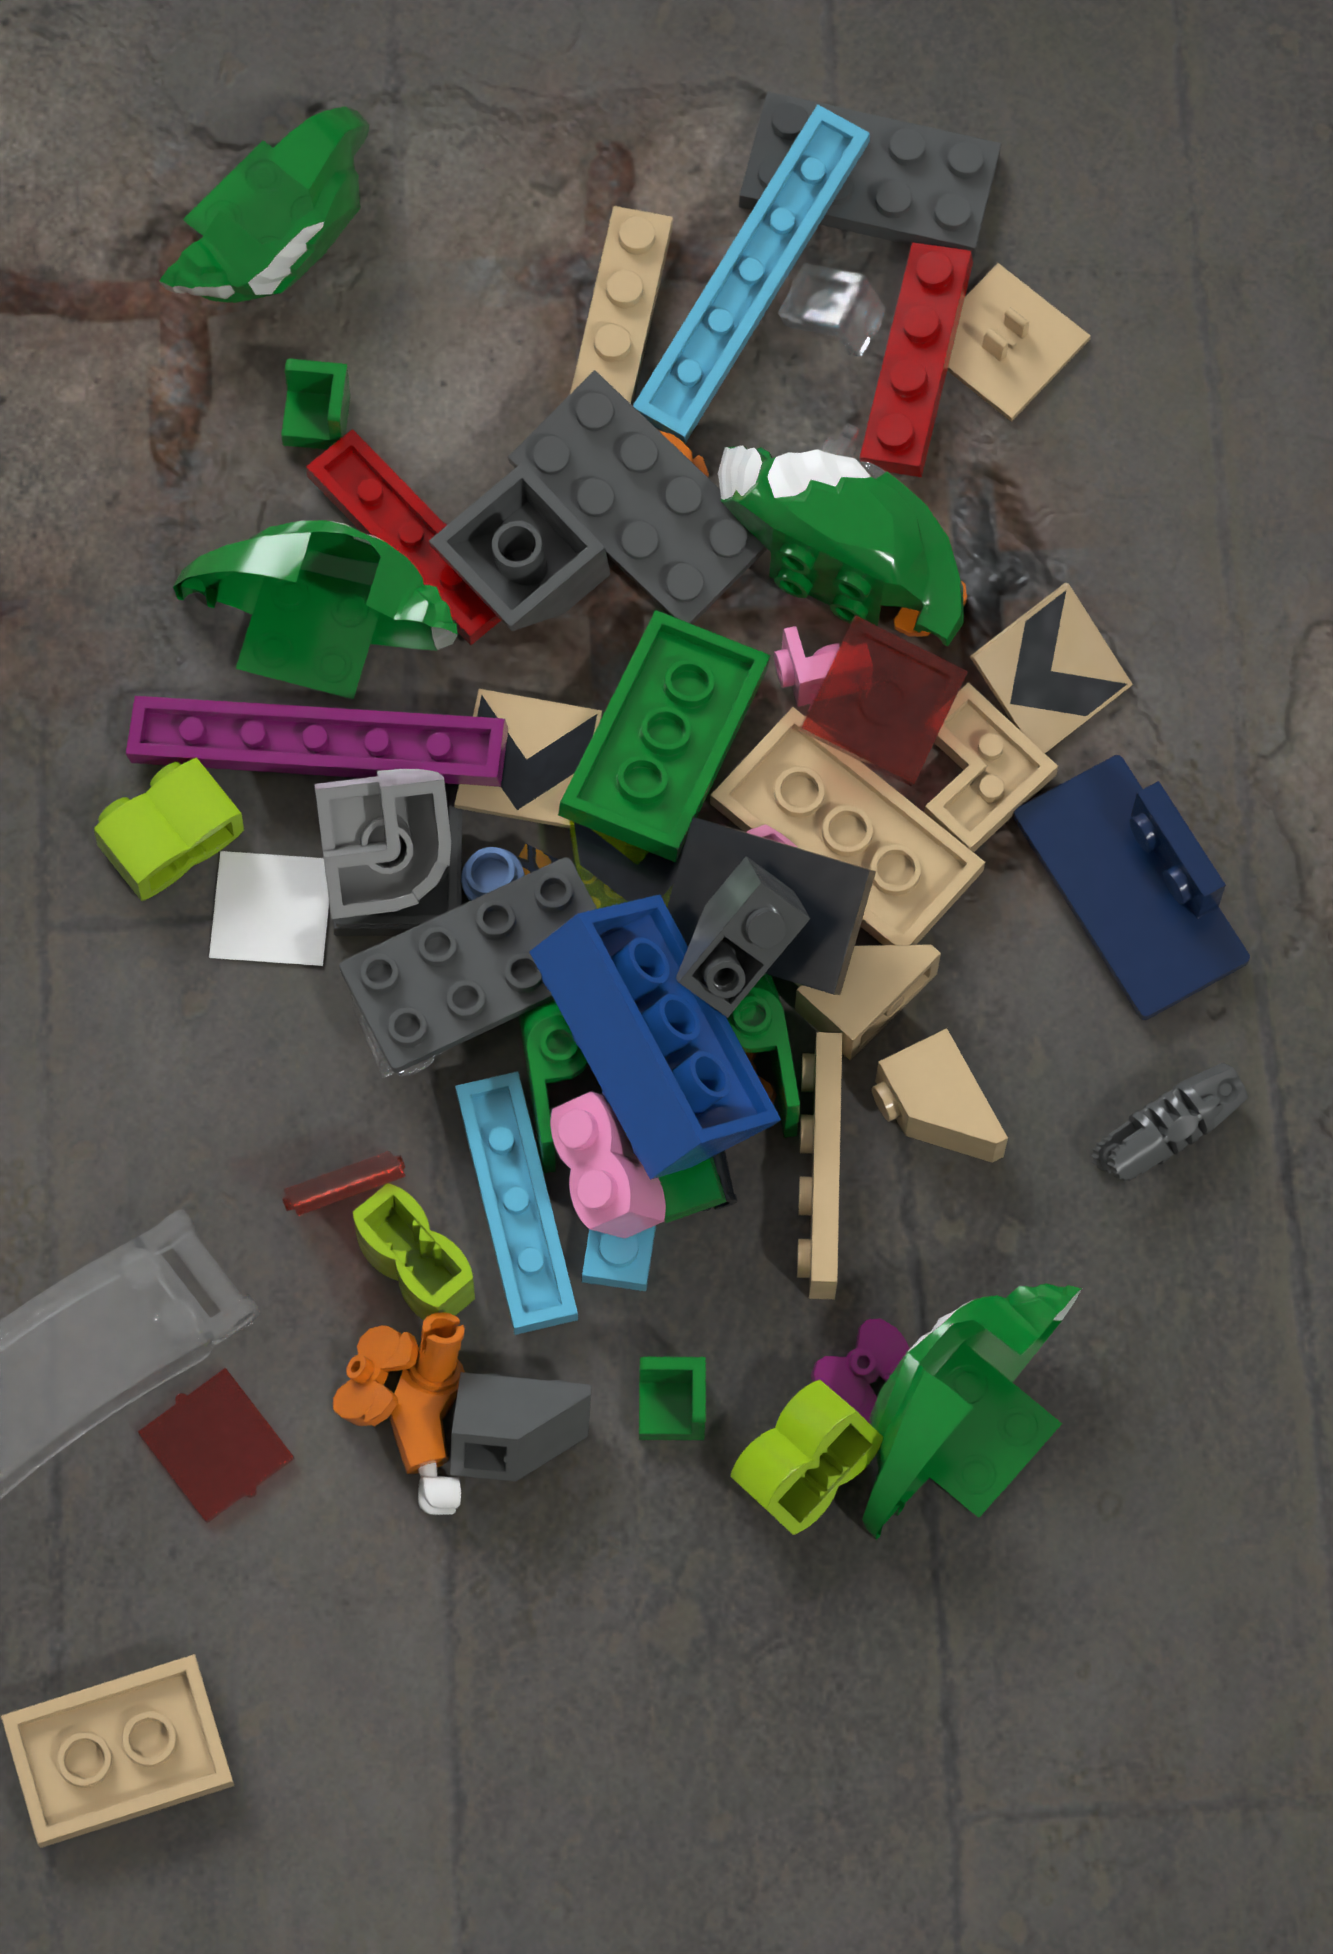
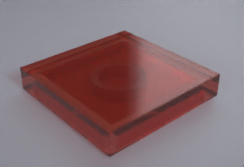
(883, 700)

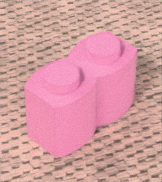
(605, 1175)

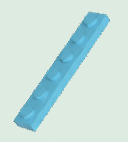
(751, 273)

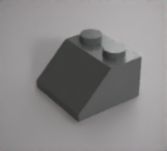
(523, 551)

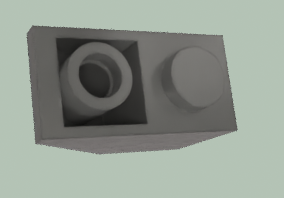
(740, 936)
(515, 1424)

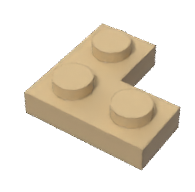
(998, 770)

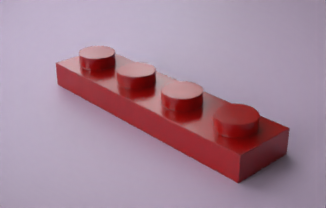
(916, 359)
(389, 509)

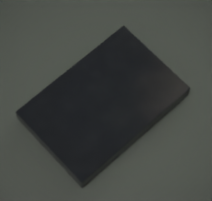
(827, 888)

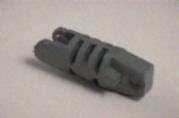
(1171, 1123)

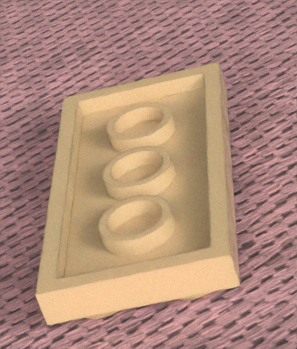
(852, 815)

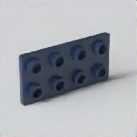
(1135, 884)

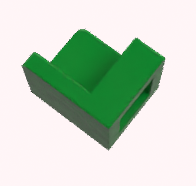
(315, 403)
(672, 1398)

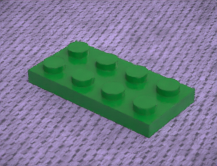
(664, 735)

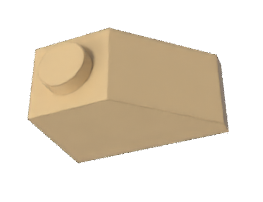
(873, 993)
(938, 1099)

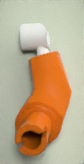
(424, 1399)

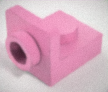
(801, 672)

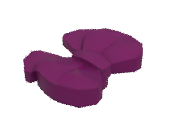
(876, 1355)

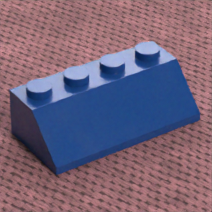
(651, 1042)

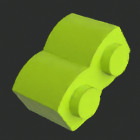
(168, 827)
(401, 1246)
(806, 1456)

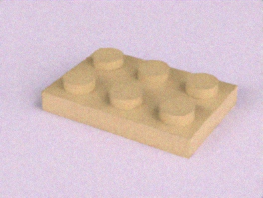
(117, 1751)

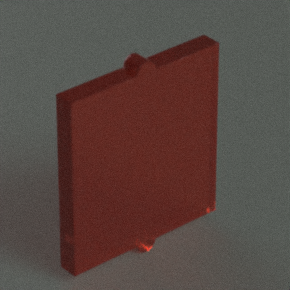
(343, 1183)
(216, 1445)

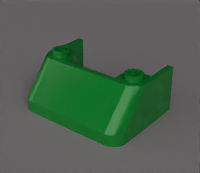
(555, 1056)

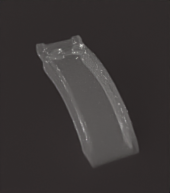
(107, 1341)

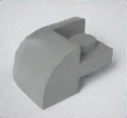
(383, 840)

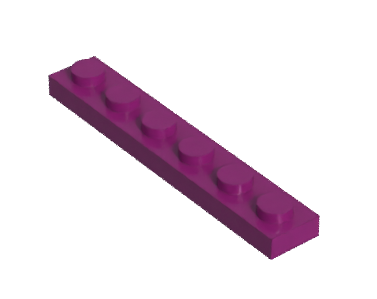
(315, 739)

